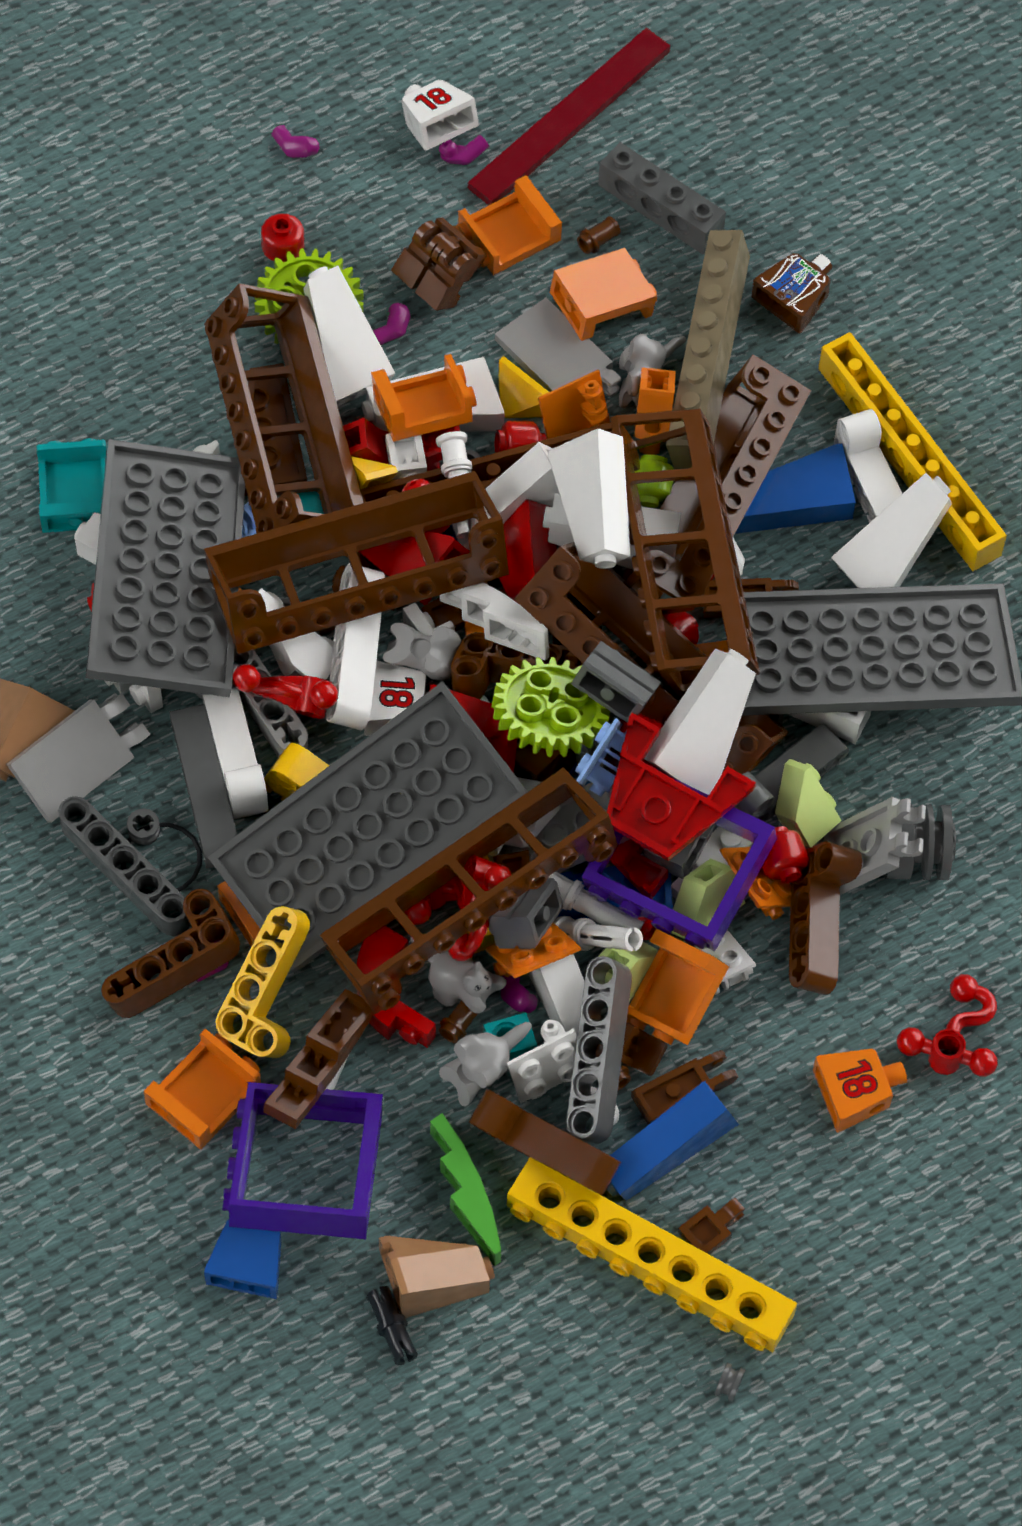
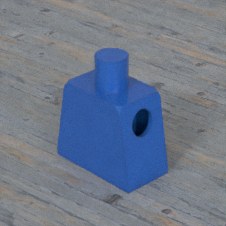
(246, 1261)

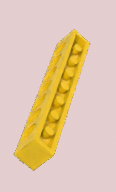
(911, 448)
(540, 1181)

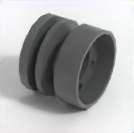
(938, 845)

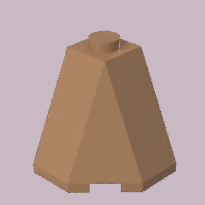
(24, 719)
(433, 1273)

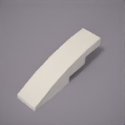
(501, 618)

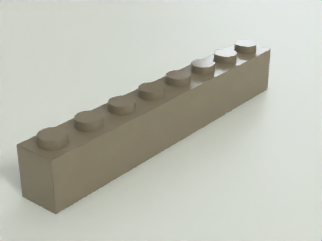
(711, 335)

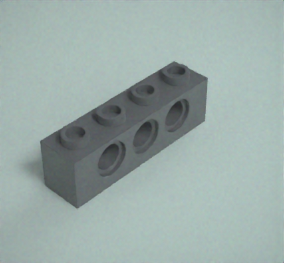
(660, 197)

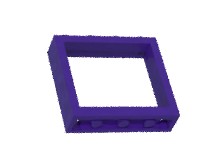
(668, 920)
(295, 1218)

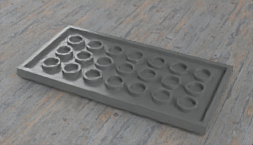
(152, 584)
(882, 649)
(369, 818)

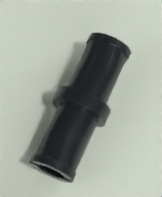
(392, 1325)

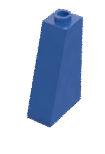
(803, 493)
(670, 1140)

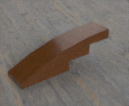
(319, 1059)

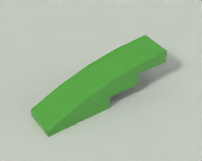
(470, 1199)

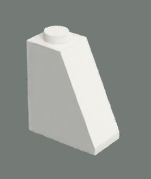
(560, 991)

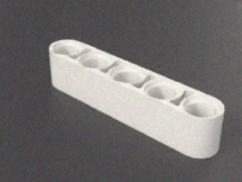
(354, 661)

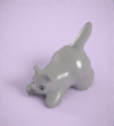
(646, 354)
(423, 652)
(462, 980)
(481, 1061)

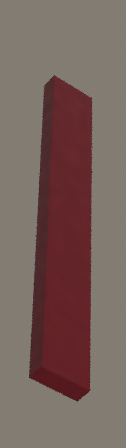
(569, 116)

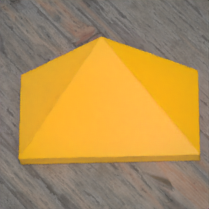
(518, 391)
(372, 473)

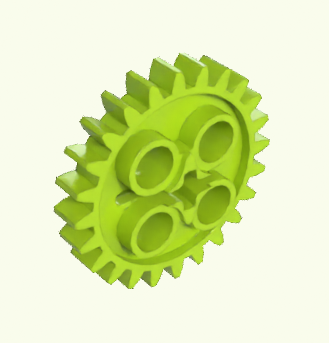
(290, 272)
(546, 709)

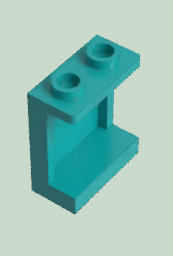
(70, 482)

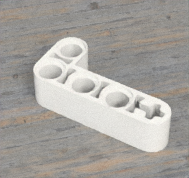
(866, 462)
(236, 755)

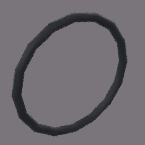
(196, 844)

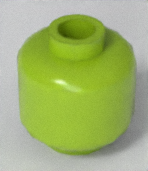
(654, 492)

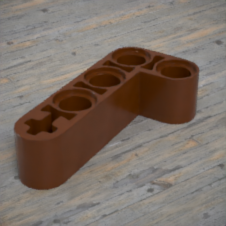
(483, 661)
(816, 916)
(121, 987)
(544, 1142)

